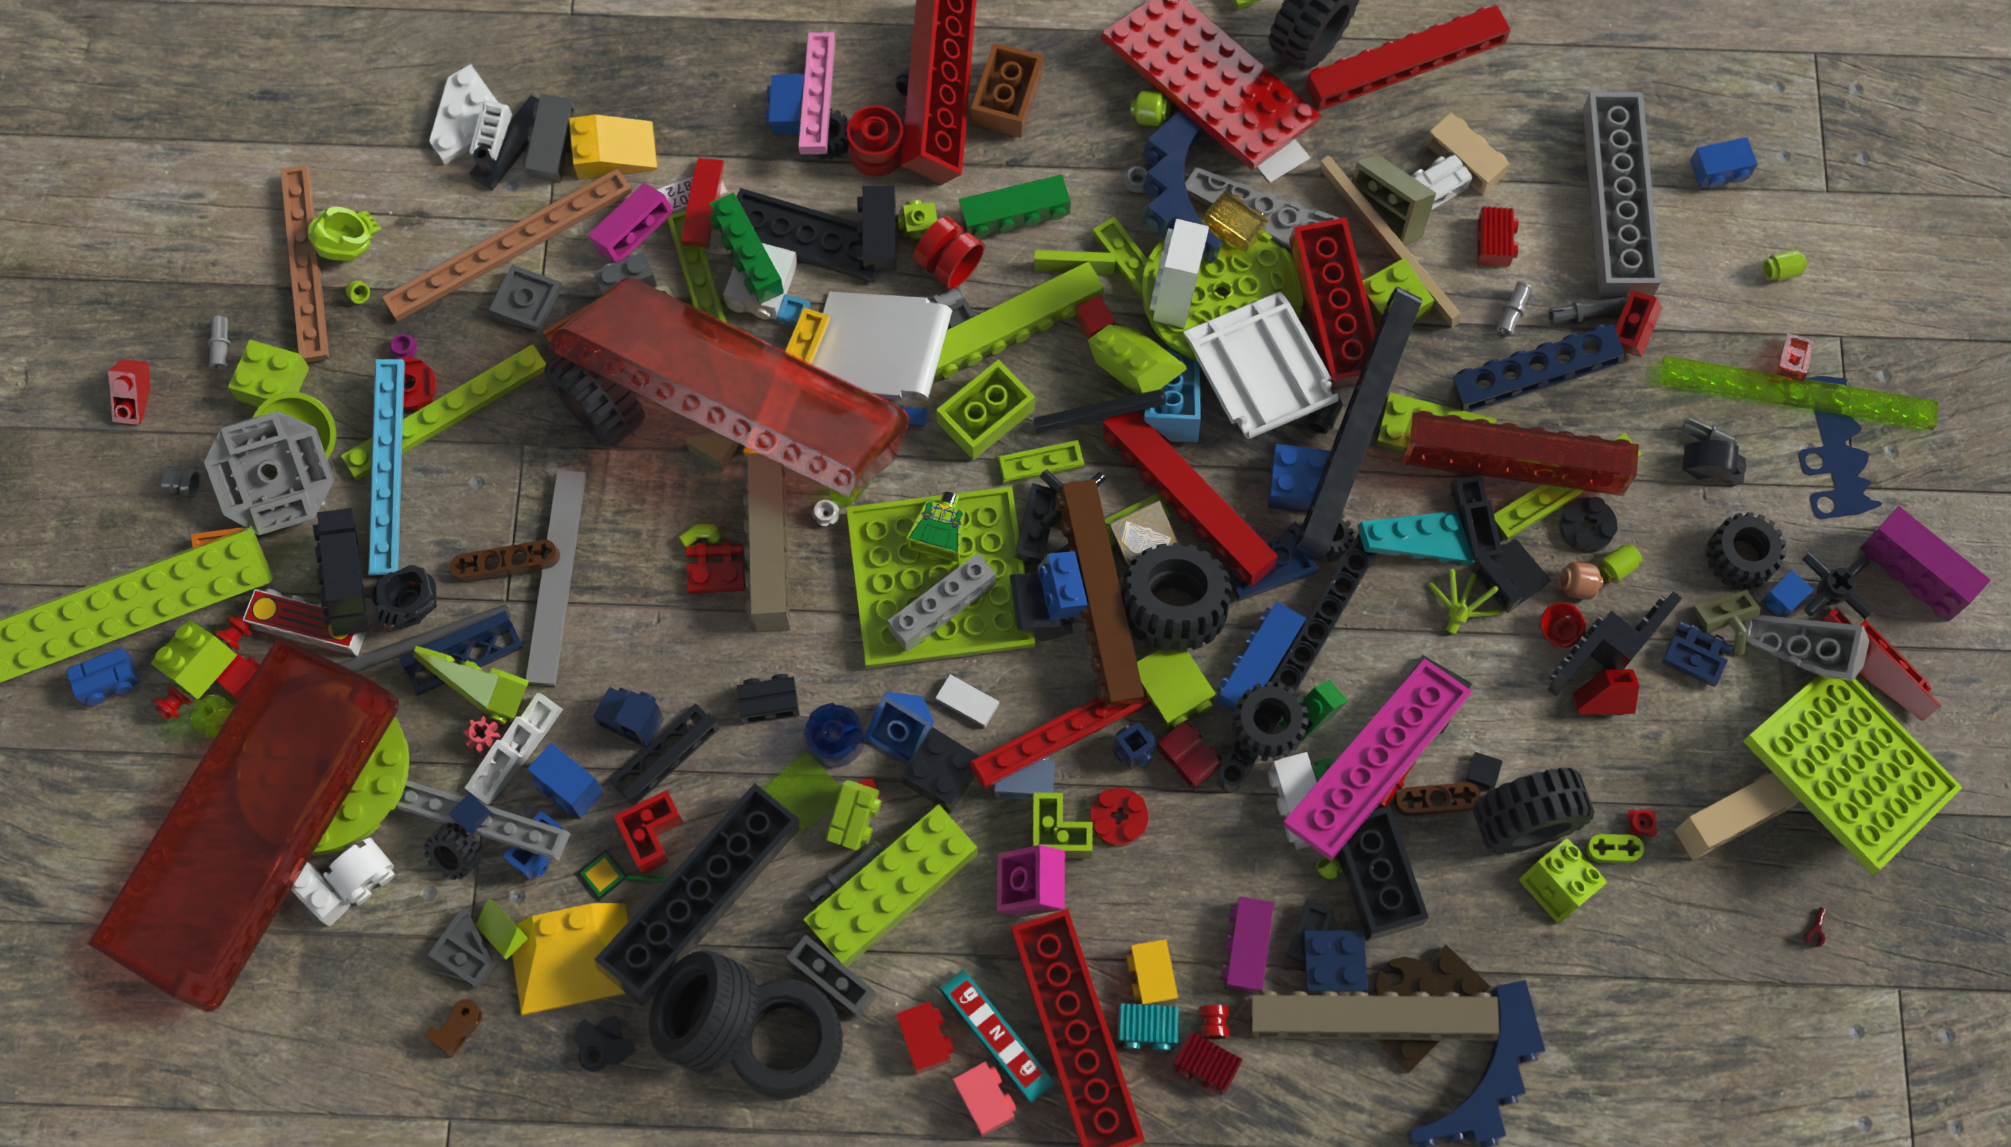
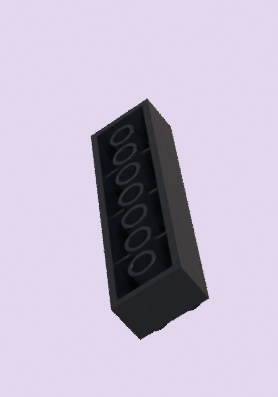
(697, 894)

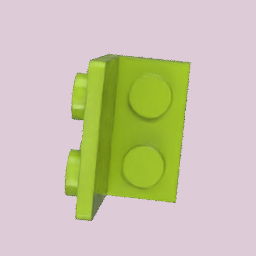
(1562, 880)

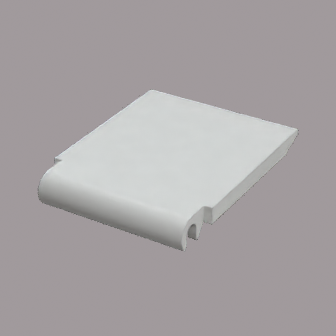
(883, 342)
(1262, 365)

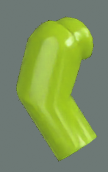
(699, 531)

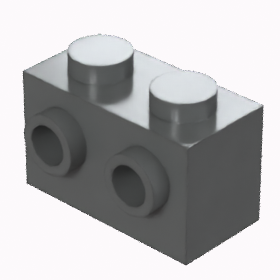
(632, 266)

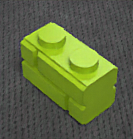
(853, 815)

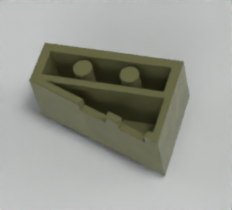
(1395, 196)

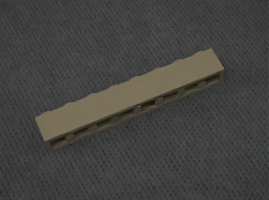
(1375, 1016)

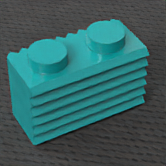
(1147, 1026)

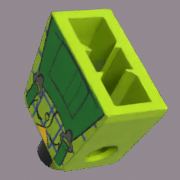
(939, 529)

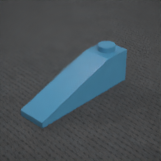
(1180, 415)

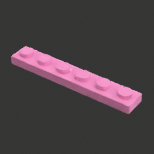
(817, 93)

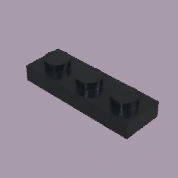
(1033, 536)

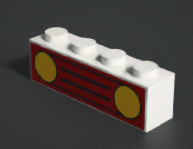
(297, 621)

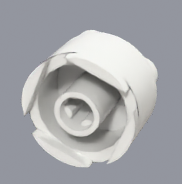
(359, 871)

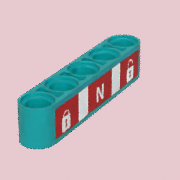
(996, 1036)

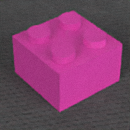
(1031, 881)

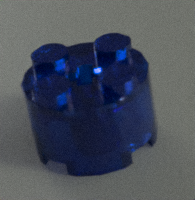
(844, 723)

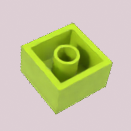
(1381, 285)
(266, 372)

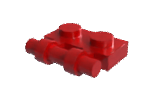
(718, 576)

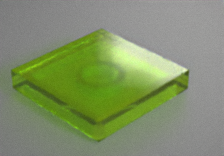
(805, 790)

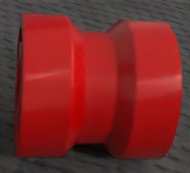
(1214, 1022)

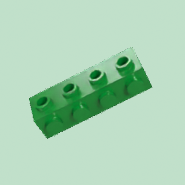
(1015, 206)
(746, 248)

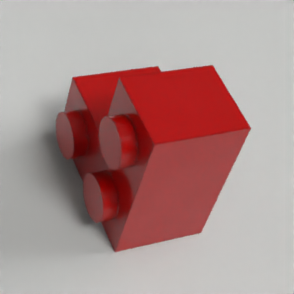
(644, 824)

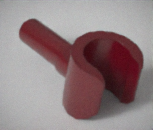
(1816, 929)

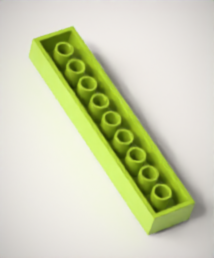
(131, 602)

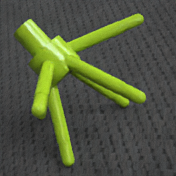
(1459, 610)

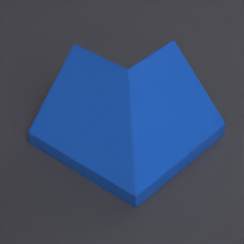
(900, 725)

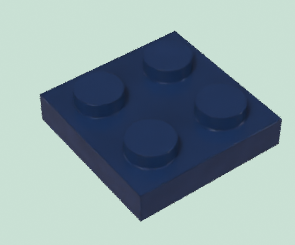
(1335, 961)

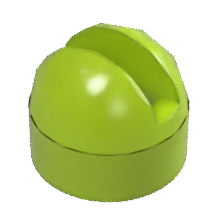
(364, 294)
(1329, 868)

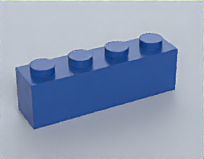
(1264, 653)

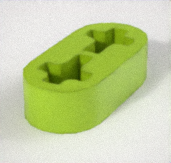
(1614, 842)

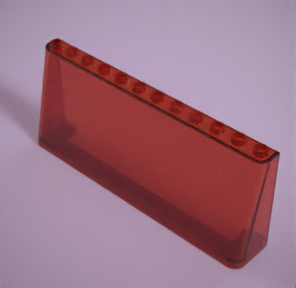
(735, 385)
(245, 825)

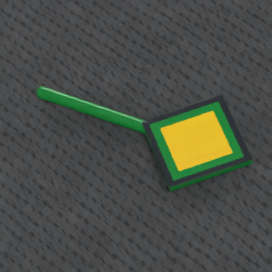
(605, 874)

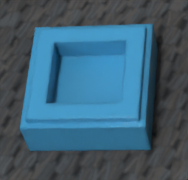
(791, 310)

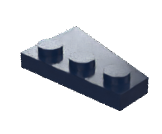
(1290, 566)

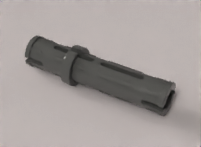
(1580, 311)
(843, 875)

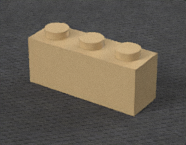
(1479, 158)

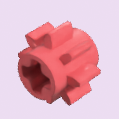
(478, 727)

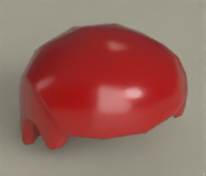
(1562, 624)

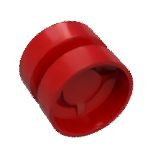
(875, 140)
(949, 252)

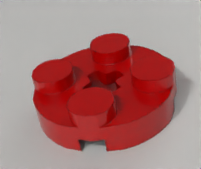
(425, 384)
(1132, 806)

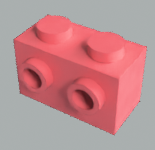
(984, 1098)

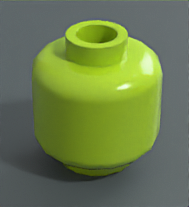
(1151, 108)

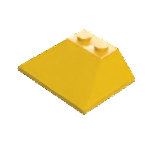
(558, 958)

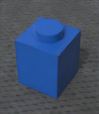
(1787, 595)

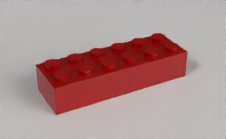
(1334, 297)

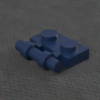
(1695, 660)

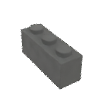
(549, 138)
(831, 977)

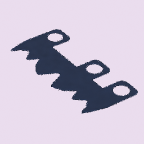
(1841, 461)

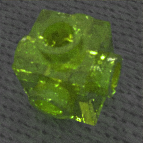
(210, 714)

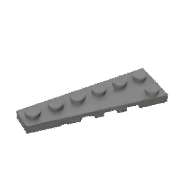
(1280, 214)

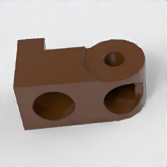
(458, 1027)

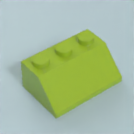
(1134, 358)

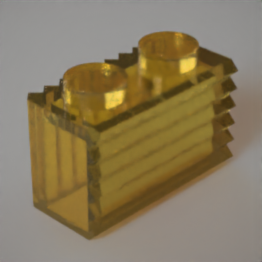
(1236, 221)

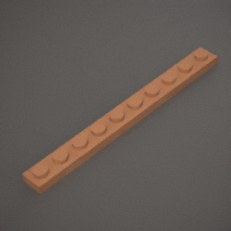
(507, 245)

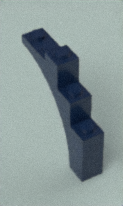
(1166, 181)
(1501, 1080)

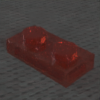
(1795, 357)

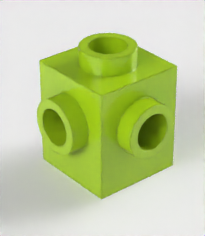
(916, 219)

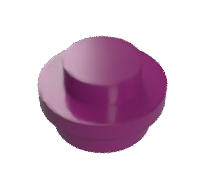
(403, 346)

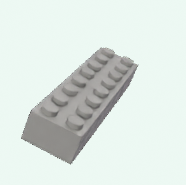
(1621, 194)

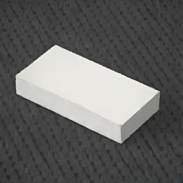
(967, 701)

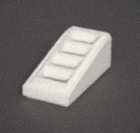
(485, 116)

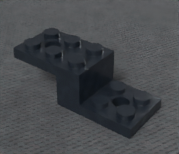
(1612, 642)

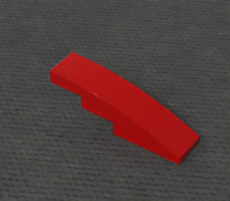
(704, 190)

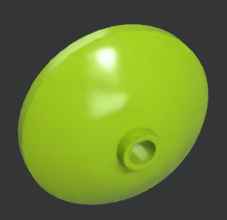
(306, 410)

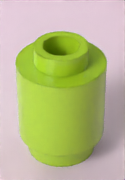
(1784, 265)
(1620, 563)

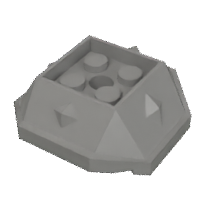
(265, 500)

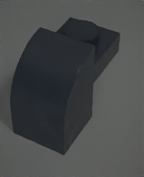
(1713, 459)

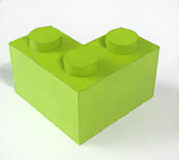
(1051, 831)

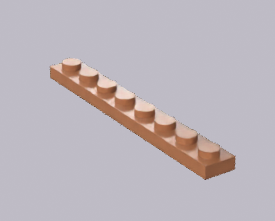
(304, 264)

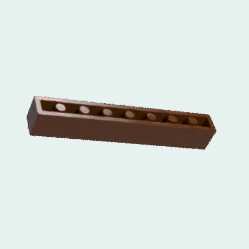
(1105, 613)

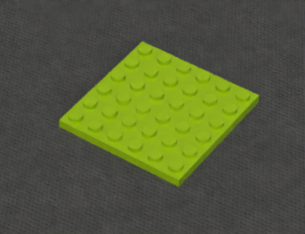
(894, 576)
(1853, 768)

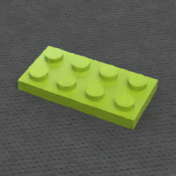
(1398, 414)

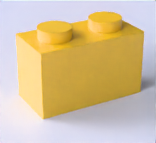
(1152, 973)

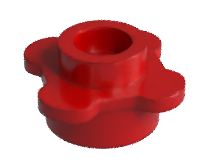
(1648, 817)

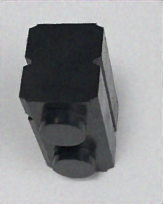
(768, 699)

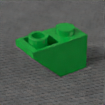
(1321, 706)

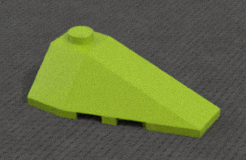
(491, 692)

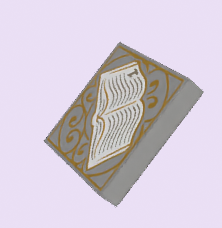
(1142, 530)

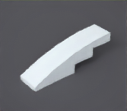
(513, 749)

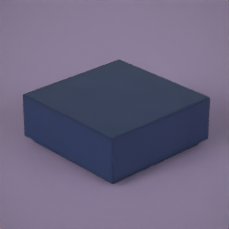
(470, 813)

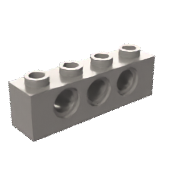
(942, 602)

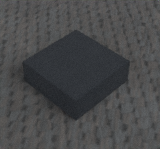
(1484, 770)

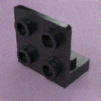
(1512, 573)

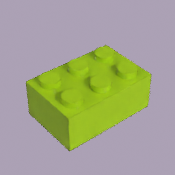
(985, 409)

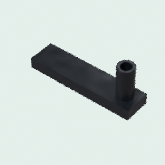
(514, 143)

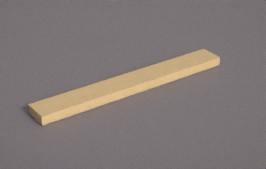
(1387, 237)

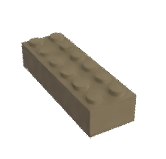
(767, 544)

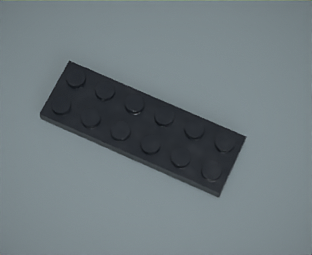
(811, 234)

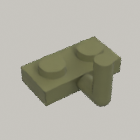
(1729, 611)

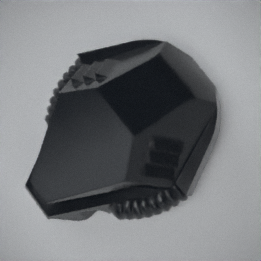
(404, 597)

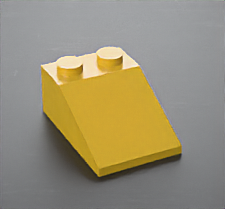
(611, 143)

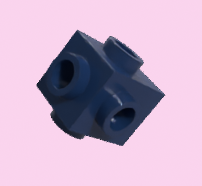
(1138, 737)

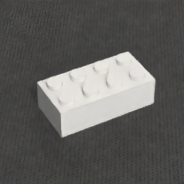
(1178, 272)

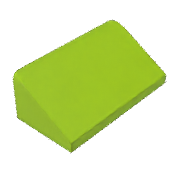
(500, 929)

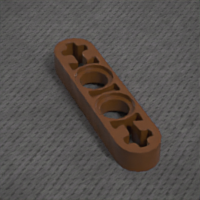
(504, 564)

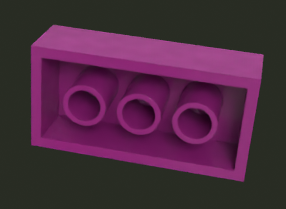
(1924, 564)

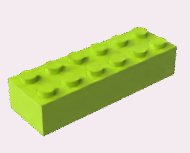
(891, 886)

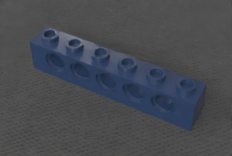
(1528, 380)

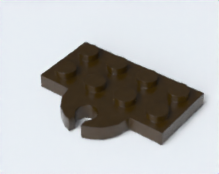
(1441, 975)

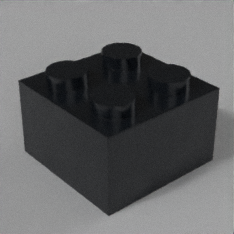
(940, 770)

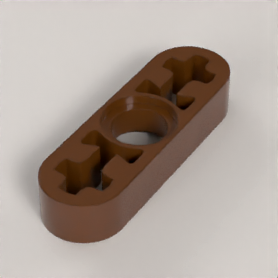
(1415, 794)

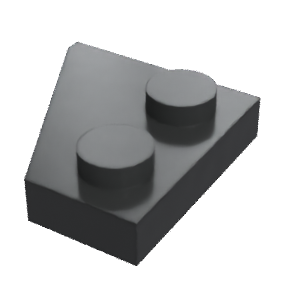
(464, 950)

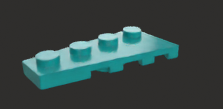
(1421, 536)

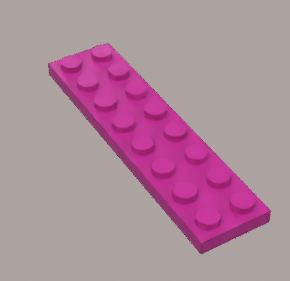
(1377, 759)

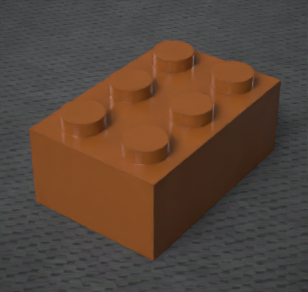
(1007, 90)

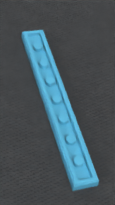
(386, 467)

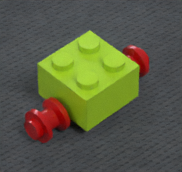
(195, 661)

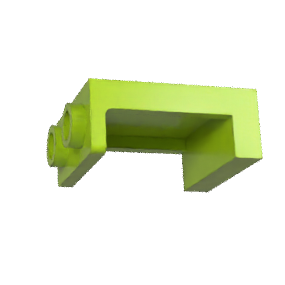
(1175, 686)

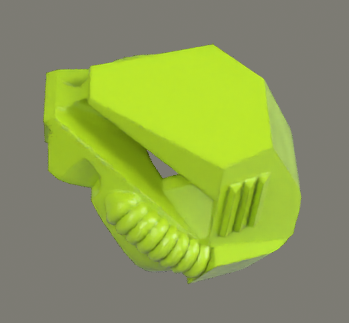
(338, 241)

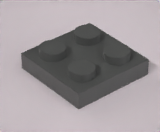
(525, 298)

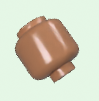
(1580, 580)

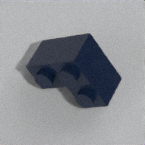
(630, 715)

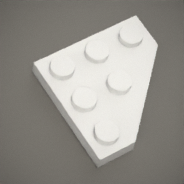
(459, 114)

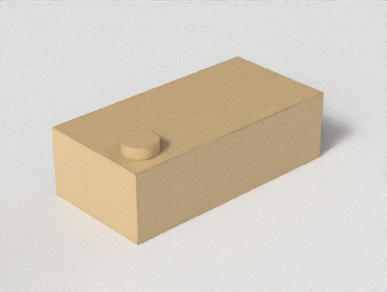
(1735, 815)

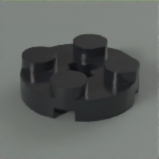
(1594, 510)

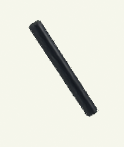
(1100, 410)

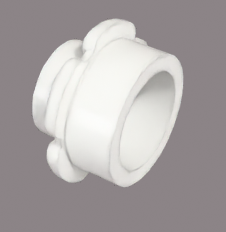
(821, 507)

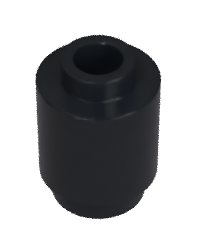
(1325, 418)

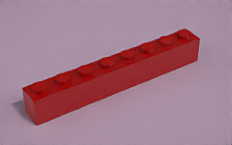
(1407, 57)
(1190, 496)

